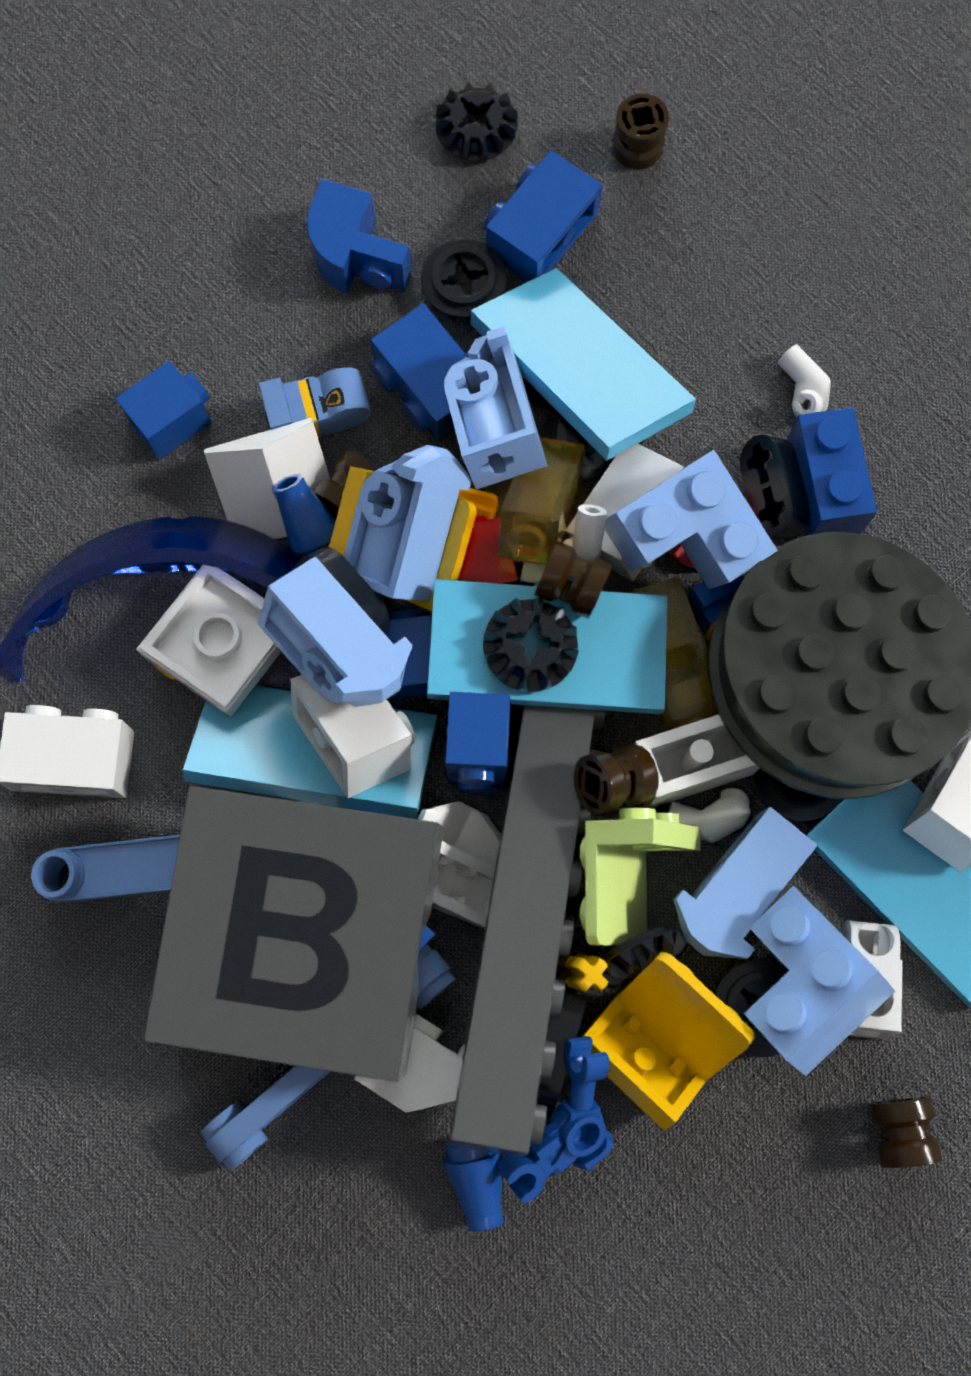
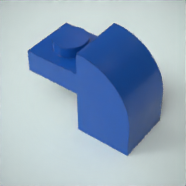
(343, 245)

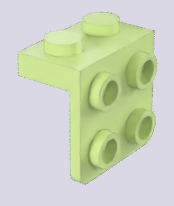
(617, 873)

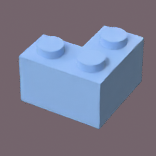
(700, 512)
(824, 991)

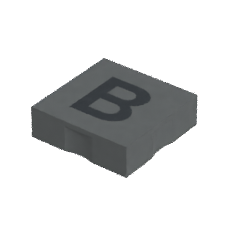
(295, 933)

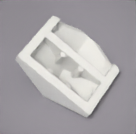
(253, 464)
(465, 861)

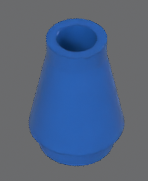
(304, 516)
(476, 1185)

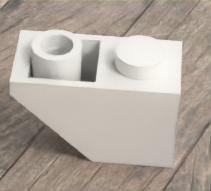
(430, 1074)

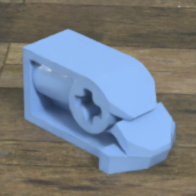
(493, 412)
(406, 522)
(332, 638)
(742, 886)

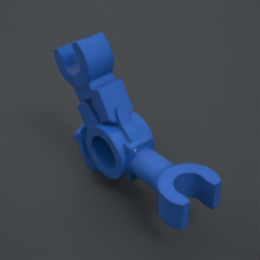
(574, 1130)

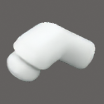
(811, 382)
(588, 531)
(718, 818)

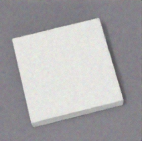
(213, 639)

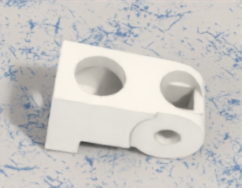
(882, 949)

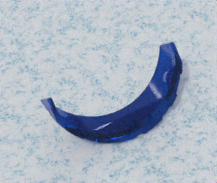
(144, 547)

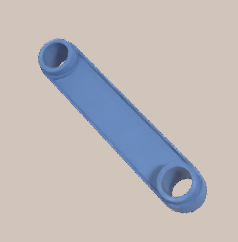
(107, 869)
(238, 1130)

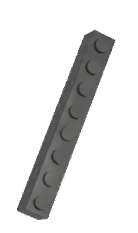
(524, 936)

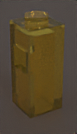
(541, 504)
(687, 678)

